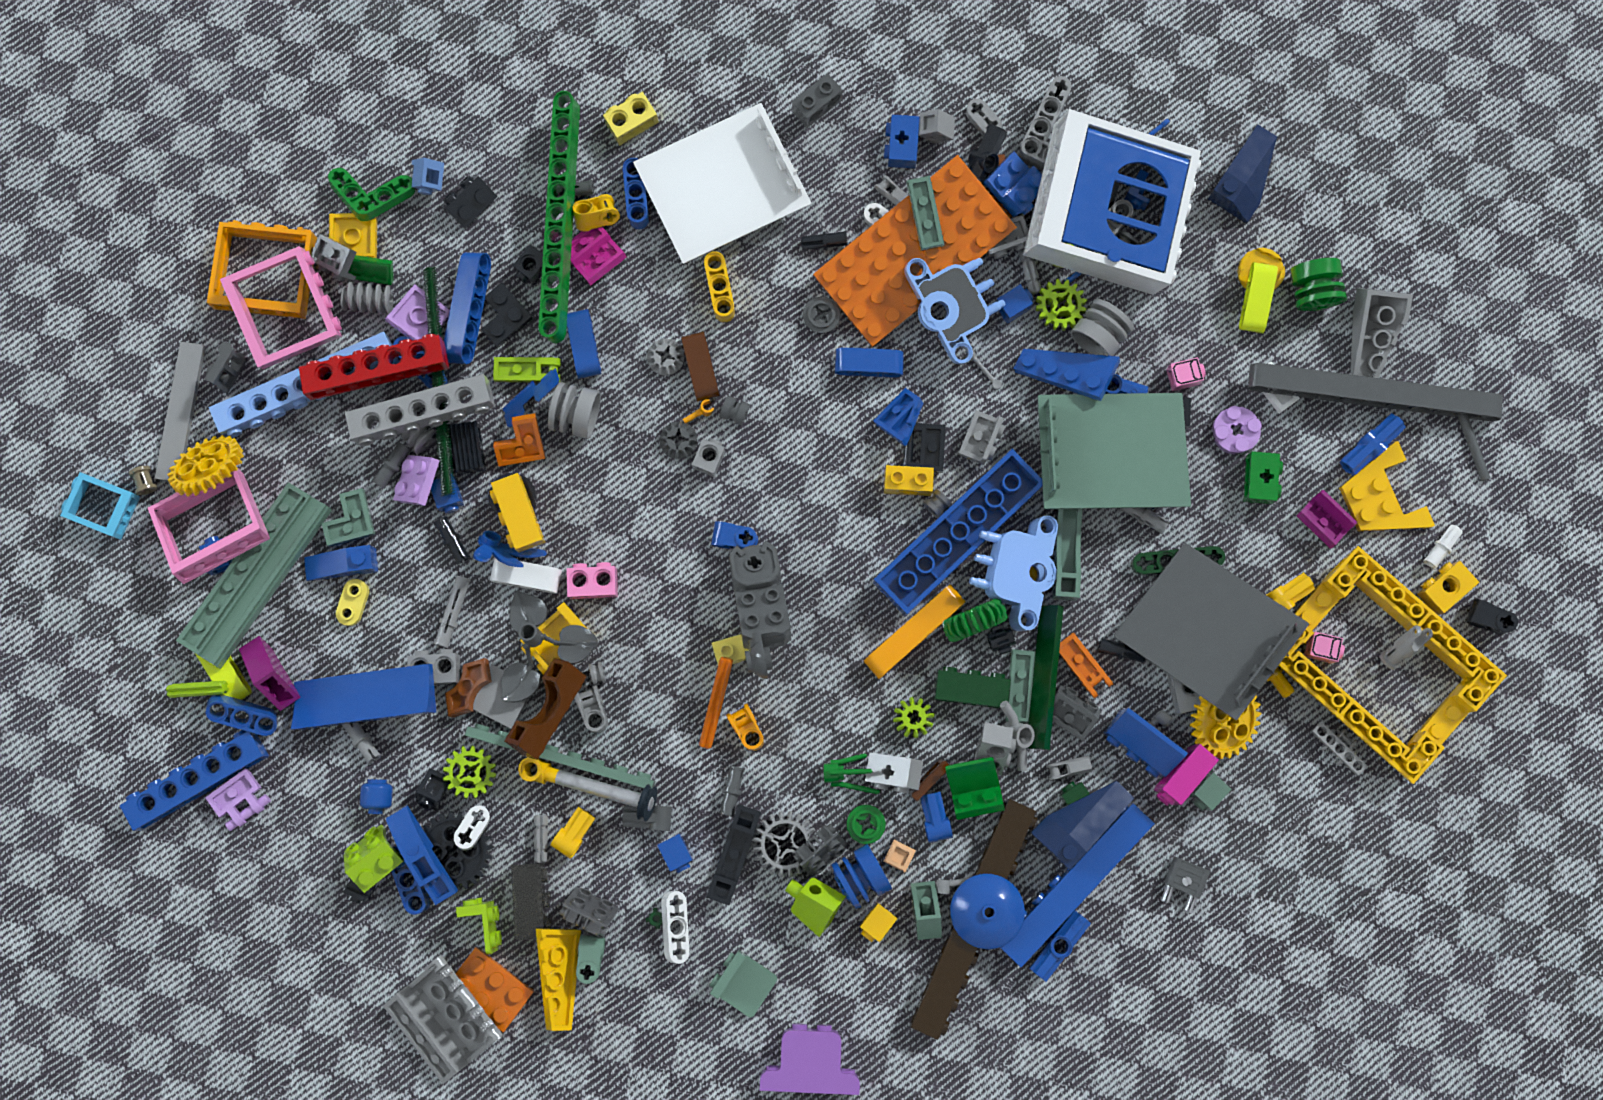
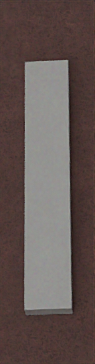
(180, 407)

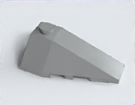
(1375, 328)

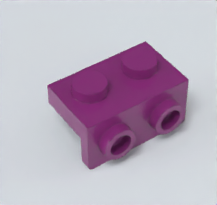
(1326, 518)

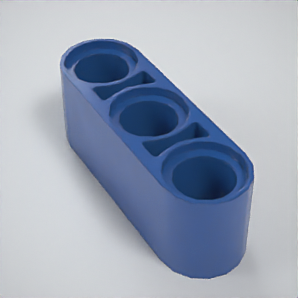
(635, 204)
(583, 344)
(869, 362)
(250, 723)
(406, 892)

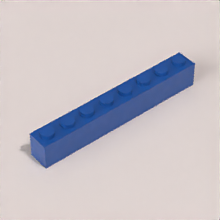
(1077, 883)

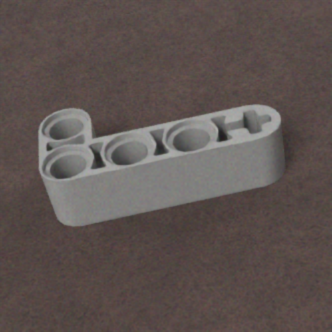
(1046, 121)

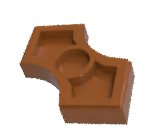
(473, 679)

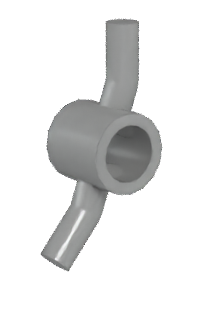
(1022, 733)

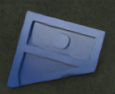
(900, 416)

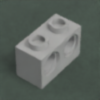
(436, 660)
(998, 743)

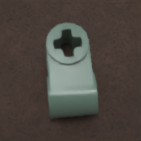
(590, 953)

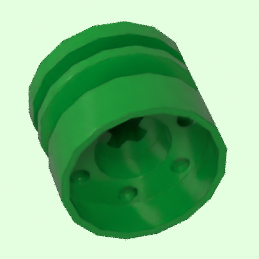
(1318, 285)

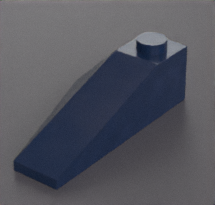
(1245, 179)

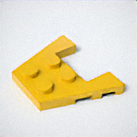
(1373, 499)

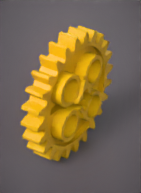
(205, 465)
(1222, 733)

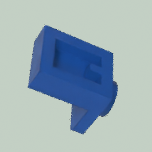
(1135, 195)

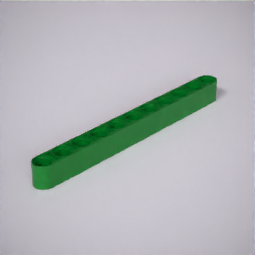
(563, 226)

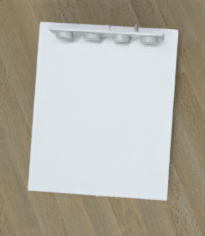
(722, 183)

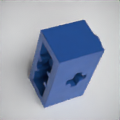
(904, 154)

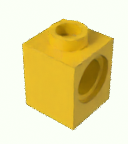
(877, 923)

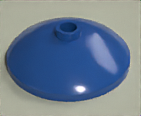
(969, 907)

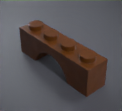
(561, 685)

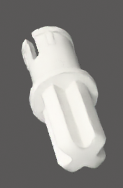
(1443, 546)

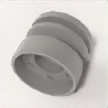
(1102, 329)
(569, 409)

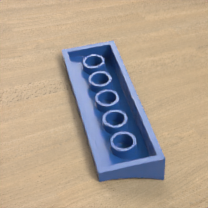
(364, 697)

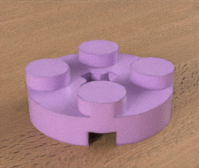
(1249, 426)

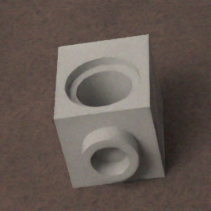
(936, 126)
(709, 467)

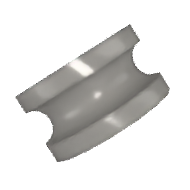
(597, 673)

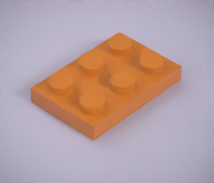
(494, 988)

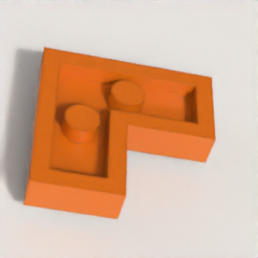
(526, 445)

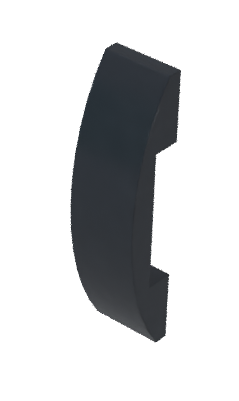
(734, 854)

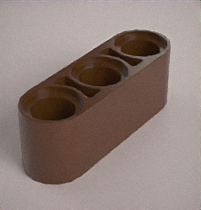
(700, 366)

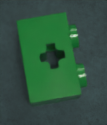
(1254, 487)

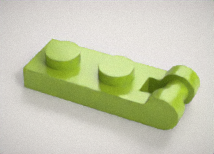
(523, 368)

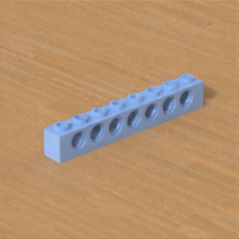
(225, 412)

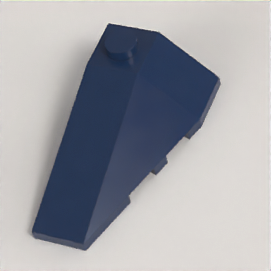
(1079, 825)

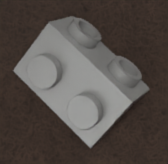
(1016, 239)
(981, 436)

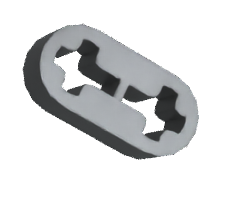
(986, 113)

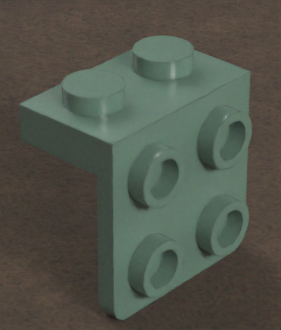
(743, 983)

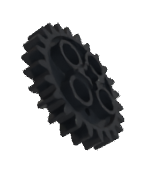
(470, 865)

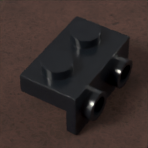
(468, 200)

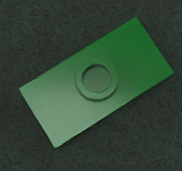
(372, 269)

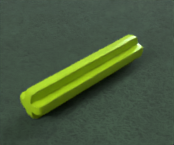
(197, 689)

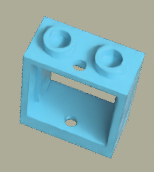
(120, 516)

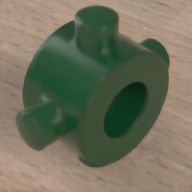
(655, 918)

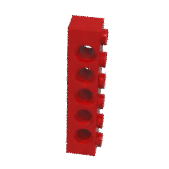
(433, 360)

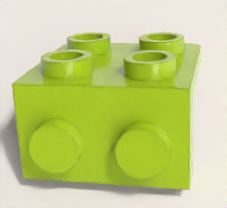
(370, 858)
(490, 915)

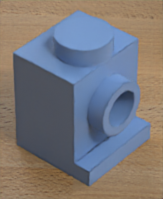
(427, 175)

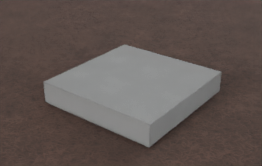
(490, 701)

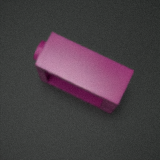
(1185, 776)

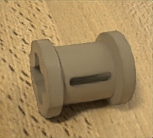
(139, 472)

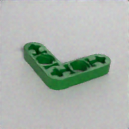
(365, 200)

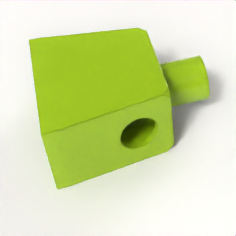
(815, 904)

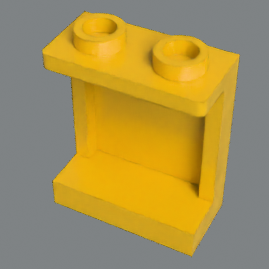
(551, 627)

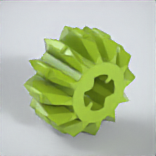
(921, 715)

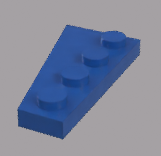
(1075, 372)

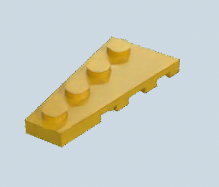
(558, 975)

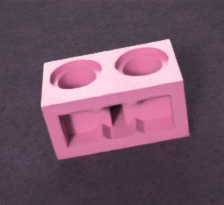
(592, 588)

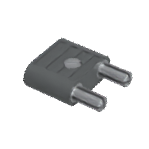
(1185, 878)

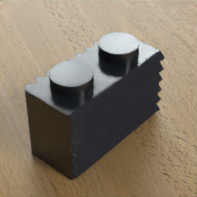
(467, 448)

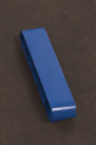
(467, 307)

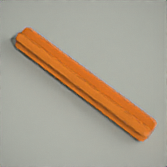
(715, 702)

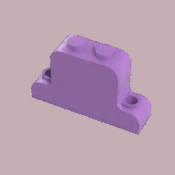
(810, 1064)

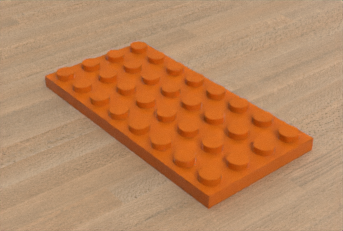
(869, 272)

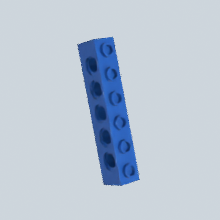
(136, 807)

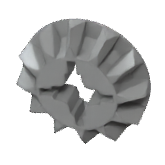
(669, 366)

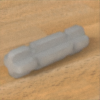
(1030, 273)
(540, 838)

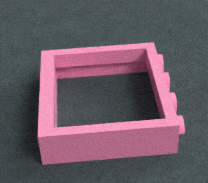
(247, 324)
(218, 552)

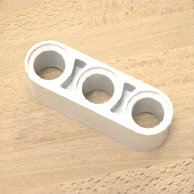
(530, 576)

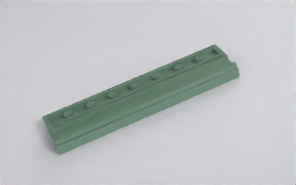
(254, 577)

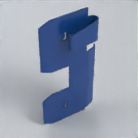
(515, 406)

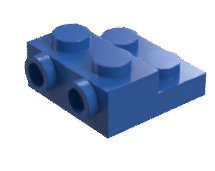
(1014, 184)

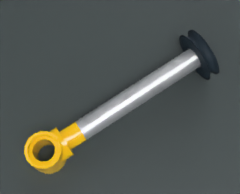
(642, 801)

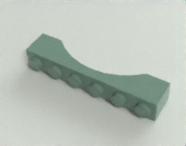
(1067, 555)

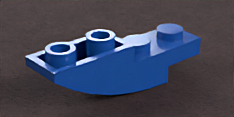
(419, 856)

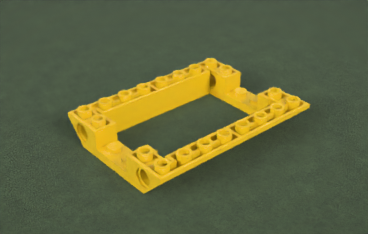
(1477, 672)

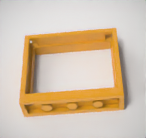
(258, 231)

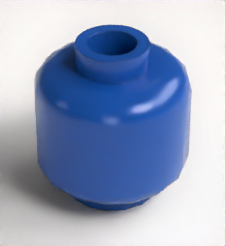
(376, 795)

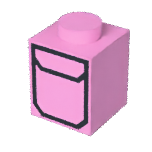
(1185, 374)
(1324, 648)

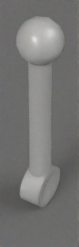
(996, 384)

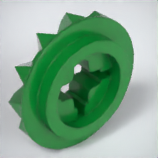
(870, 835)

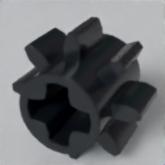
(1001, 639)

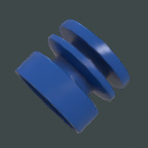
(861, 876)

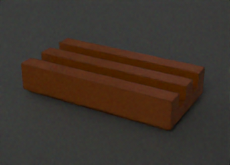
(929, 779)

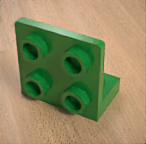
(975, 788)

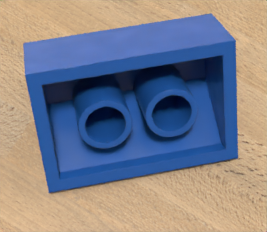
(1144, 743)

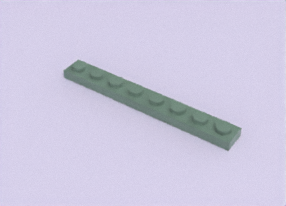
(571, 759)

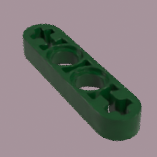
(1147, 557)

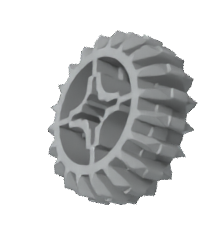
(770, 836)

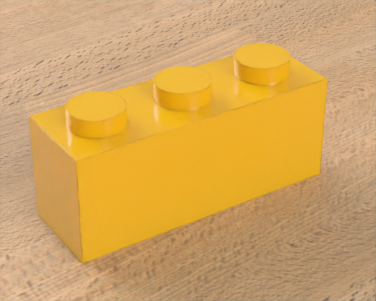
(516, 513)

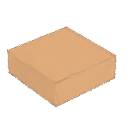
(899, 855)

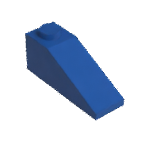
(341, 563)

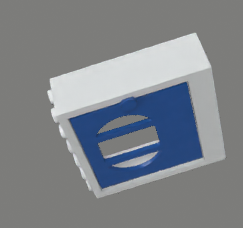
(1077, 194)

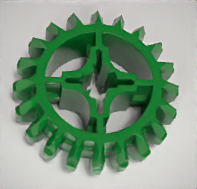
(974, 620)

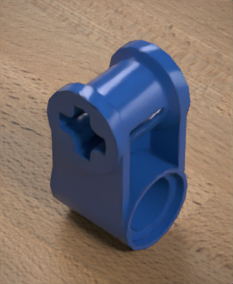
(729, 535)

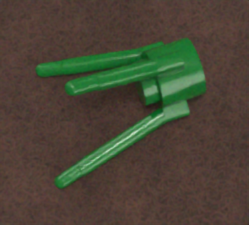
(834, 773)

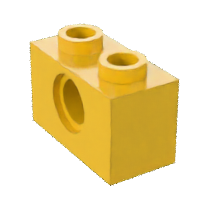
(908, 480)
(1460, 583)

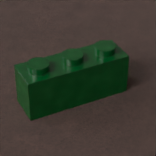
(971, 688)

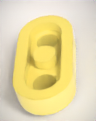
(355, 603)

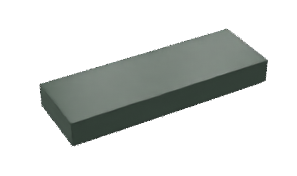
(925, 213)
(1021, 676)

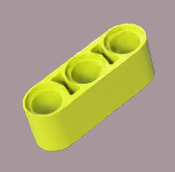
(1258, 297)
(230, 673)

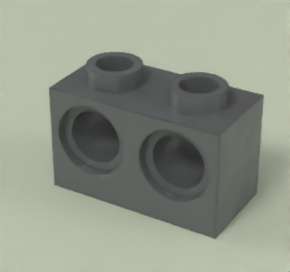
(817, 100)

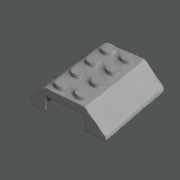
(442, 1020)

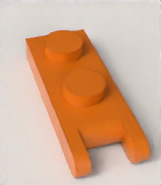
(1082, 664)

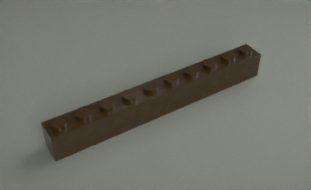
(958, 955)

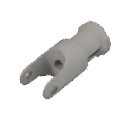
(1405, 646)

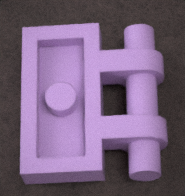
(233, 793)

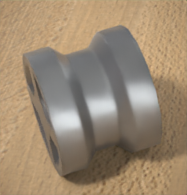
(937, 504)

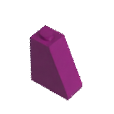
(268, 673)

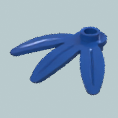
(491, 545)

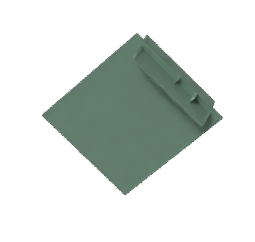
(1113, 451)

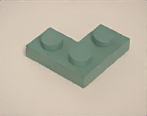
(354, 524)

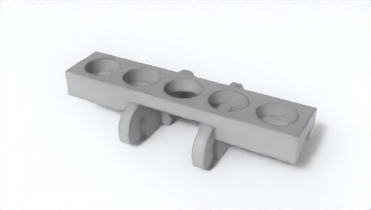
(1347, 749)

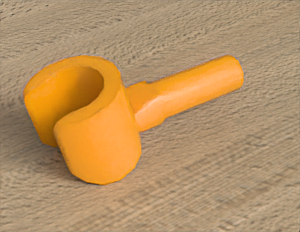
(701, 411)

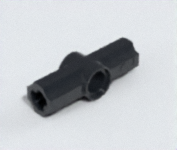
(985, 158)

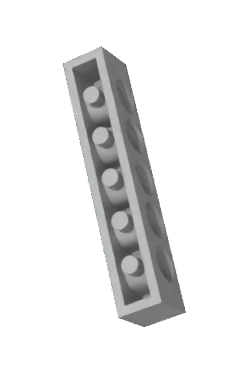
(360, 419)

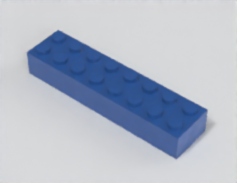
(957, 532)

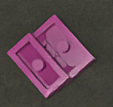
(595, 254)

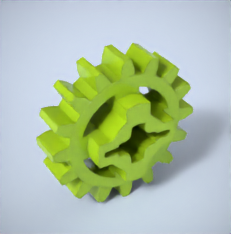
(1054, 298)
(476, 781)

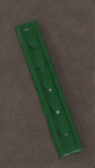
(1045, 675)

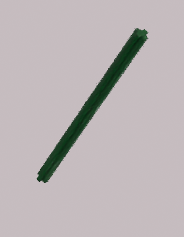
(438, 380)

